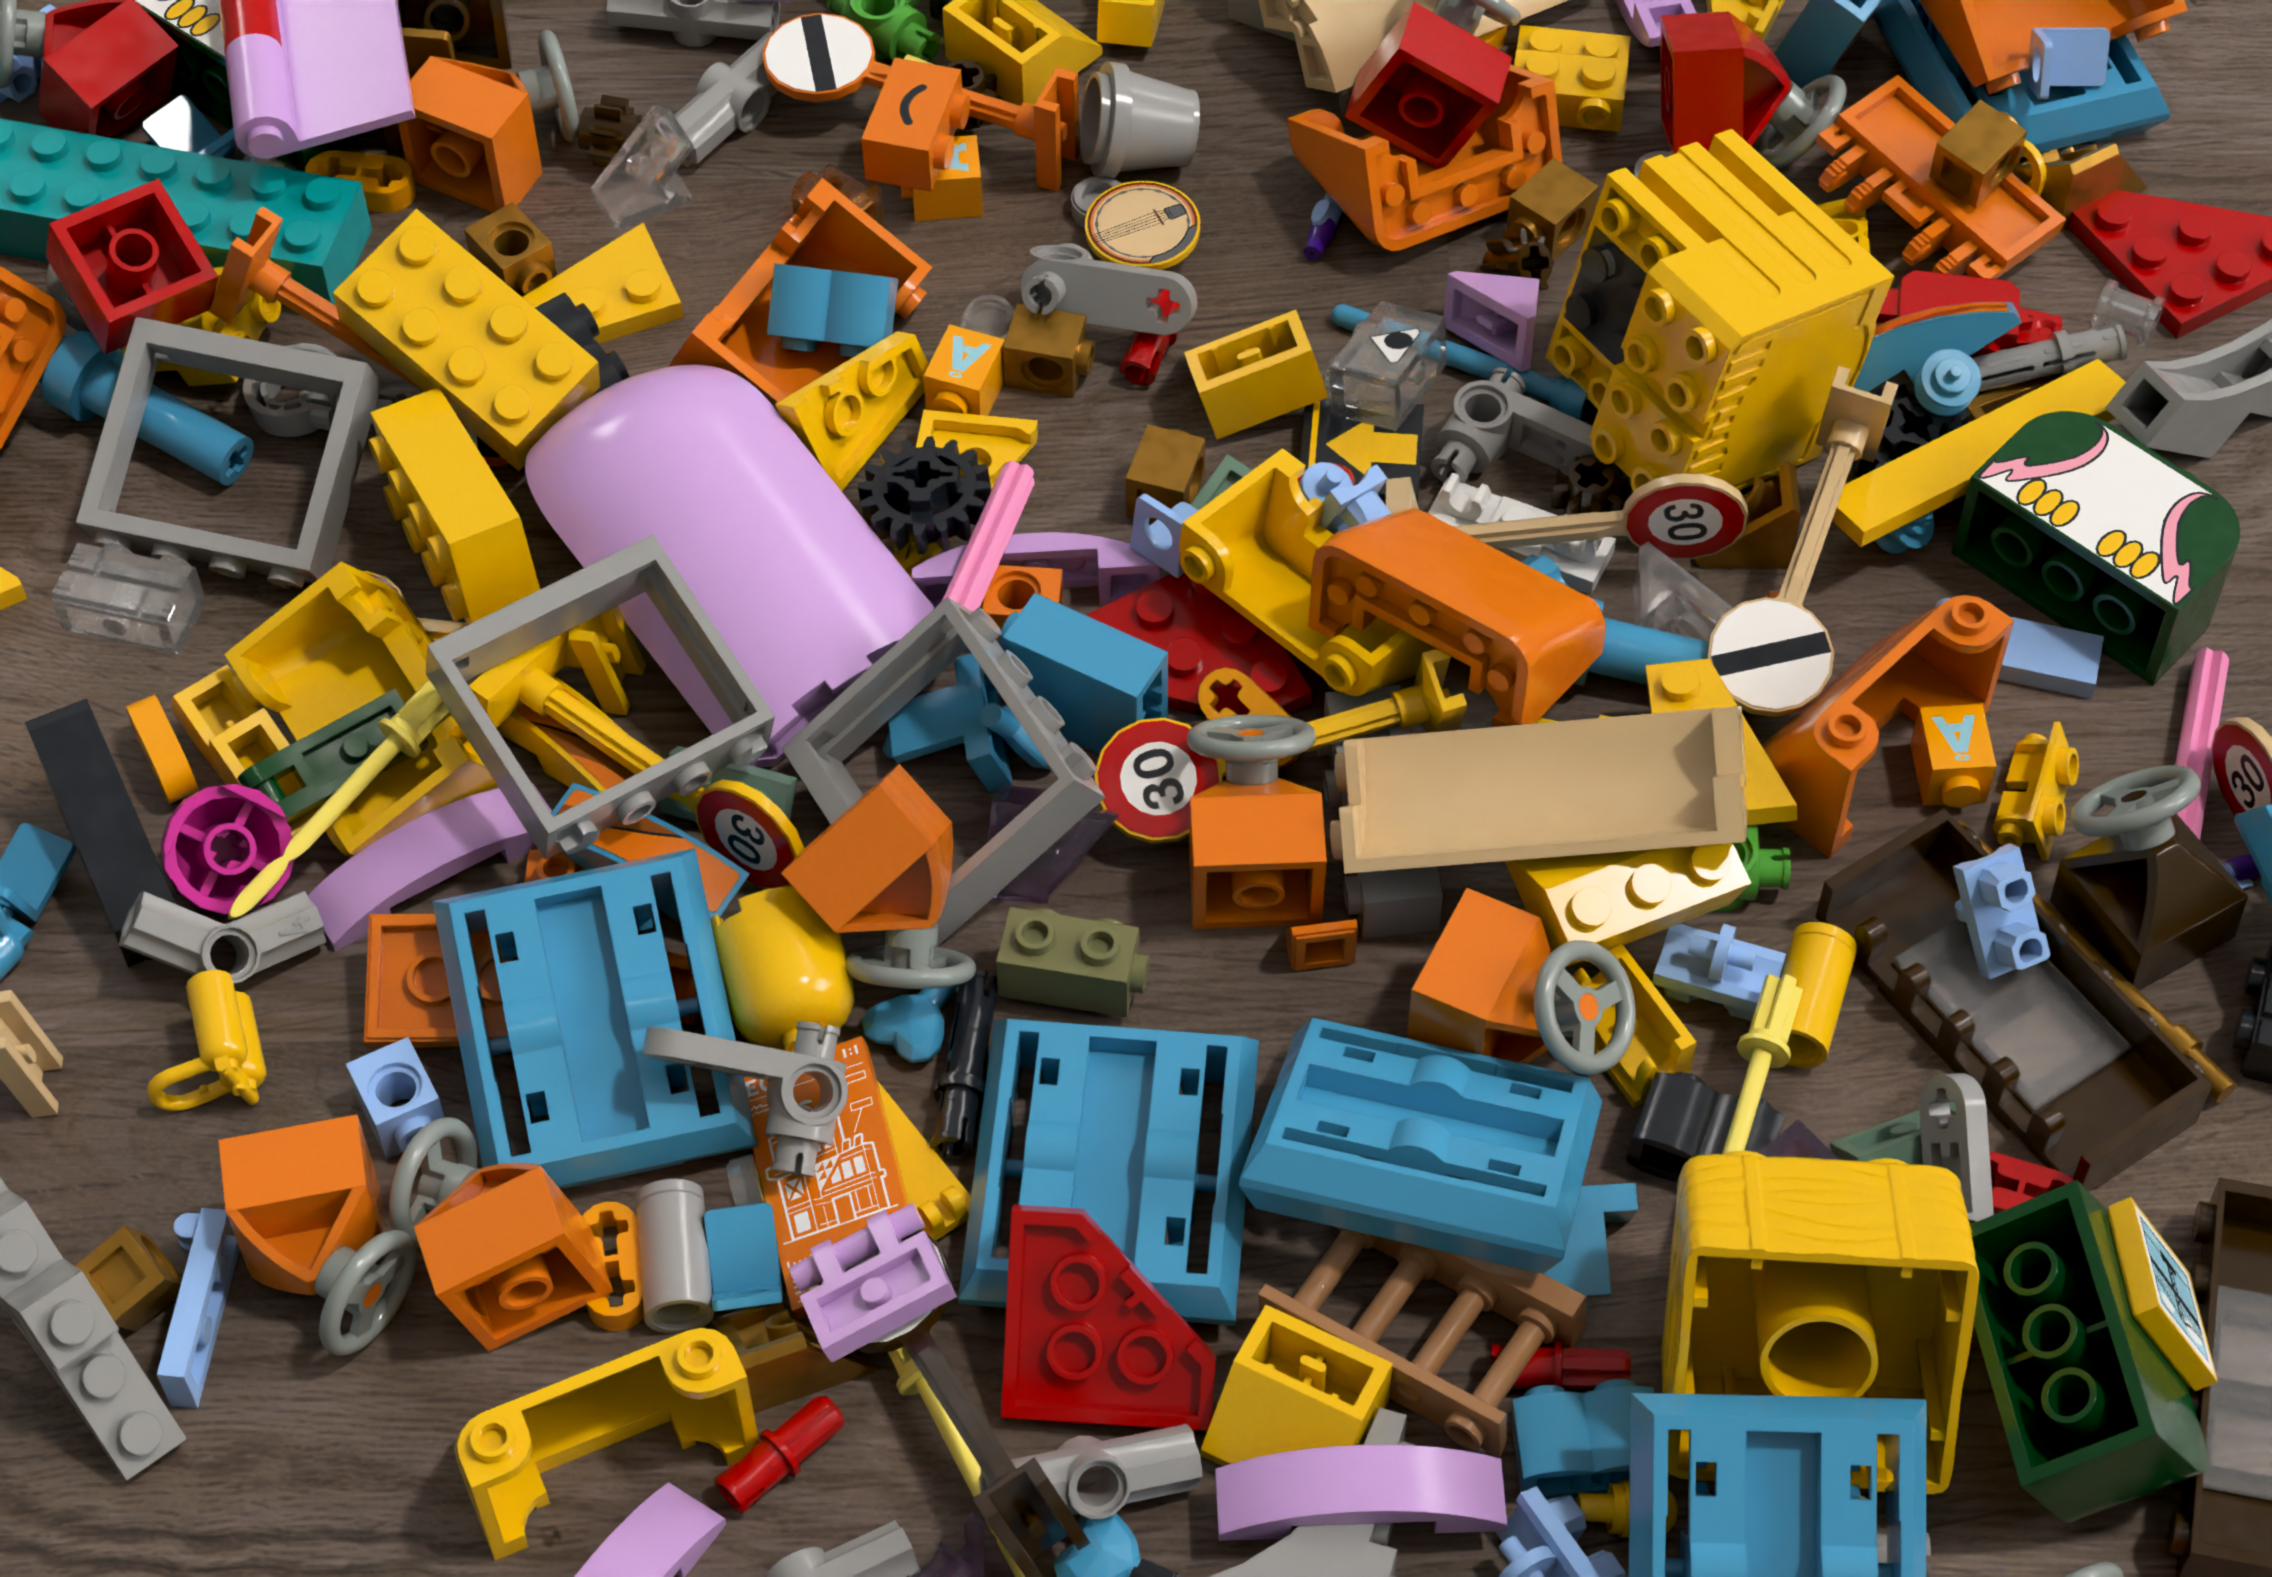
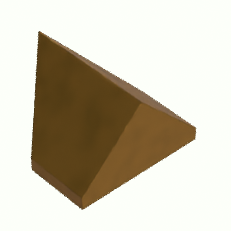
(2082, 176)
(1770, 526)
(784, 1356)

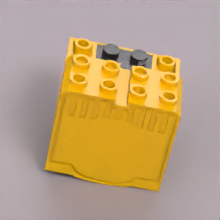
(1713, 316)

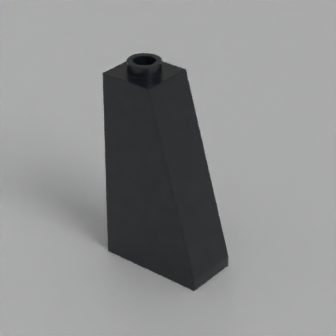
(98, 813)

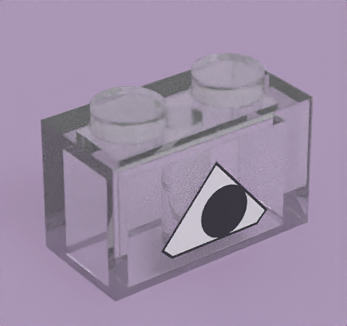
(1387, 365)

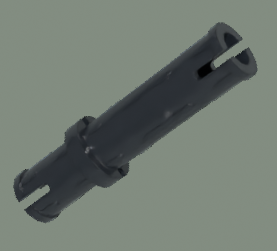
(962, 1084)

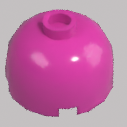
(221, 843)

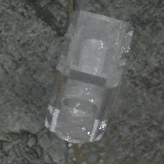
(129, 597)

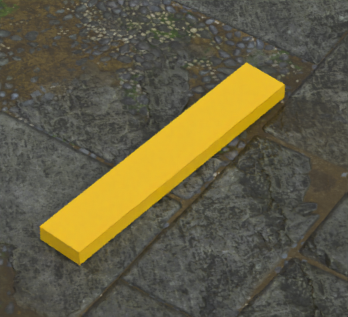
(1944, 466)

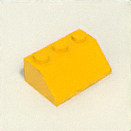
(1628, 892)

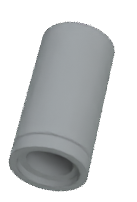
(674, 1256)

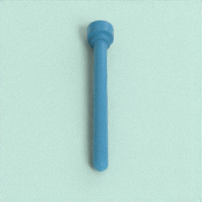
(1560, 393)

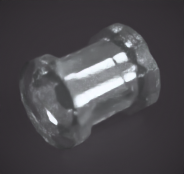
(2134, 312)

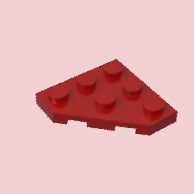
(2182, 251)
(1203, 637)
(1093, 1332)

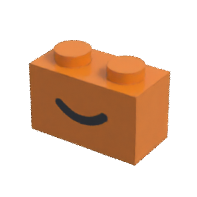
(914, 124)

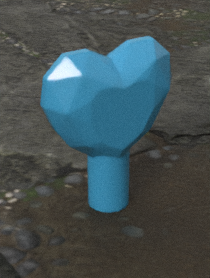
(1003, 722)
(910, 1023)
(1110, 1553)

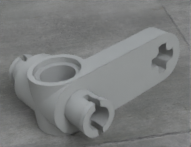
(1106, 292)
(1497, 417)
(796, 1129)
(1958, 1140)

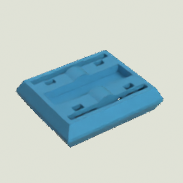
(2071, 114)
(581, 1020)
(1423, 1144)
(1119, 1145)
(1779, 1485)

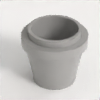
(1136, 122)

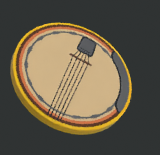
(1142, 225)

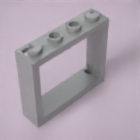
(249, 359)
(560, 608)
(889, 686)

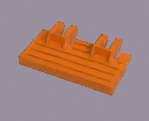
(1894, 151)

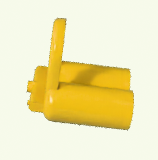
(226, 1045)

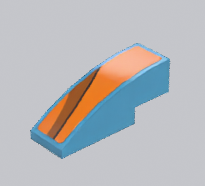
(1912, 338)
(654, 838)

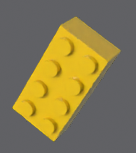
(467, 333)
(451, 507)

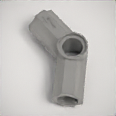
(186, 938)

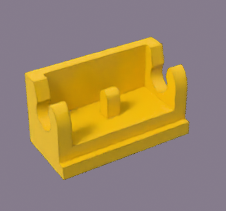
(1658, 1039)

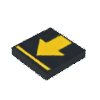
(1363, 445)

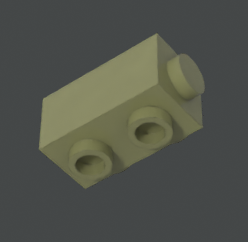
(1070, 961)

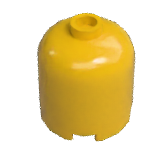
(781, 968)

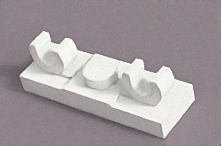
(1578, 561)

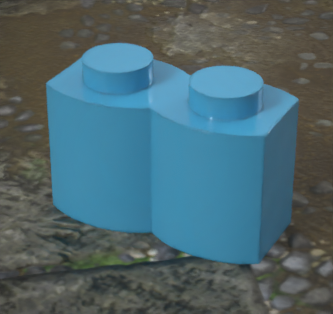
(830, 307)
(1573, 1438)

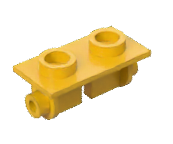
(2045, 771)

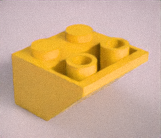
(1016, 42)
(1256, 374)
(1295, 1392)

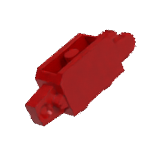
(1930, 289)

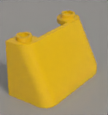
(1258, 556)
(334, 653)
(682, 1380)

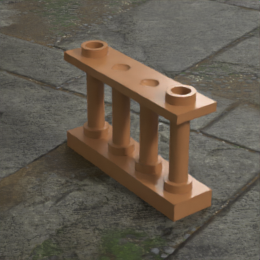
(1534, 1301)

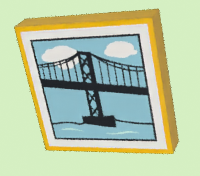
(2161, 1294)

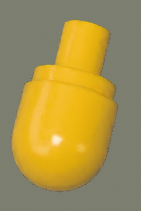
(1614, 1508)

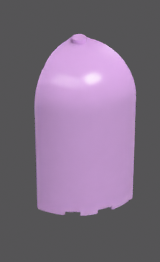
(748, 525)

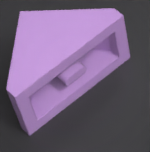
(1494, 314)

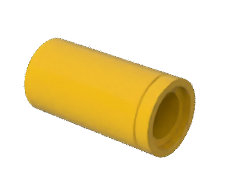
(1822, 964)

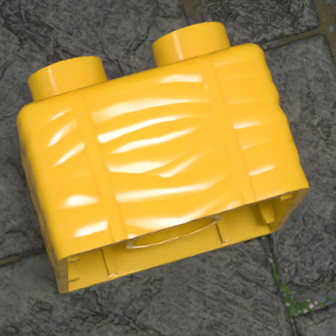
(1821, 1288)

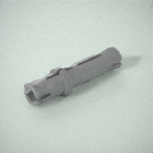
(2052, 356)

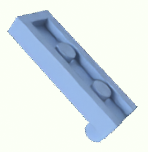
(2051, 658)
(198, 1304)

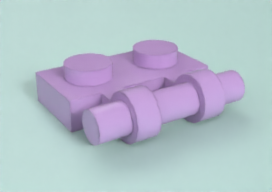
(877, 1294)

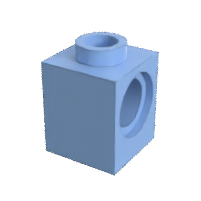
(392, 1076)

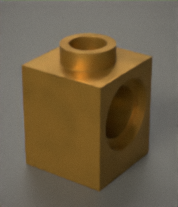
(1978, 153)
(1555, 206)
(512, 249)
(1047, 351)
(1166, 467)
(131, 1277)

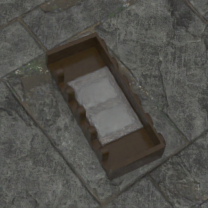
(2049, 1043)
(2229, 1506)

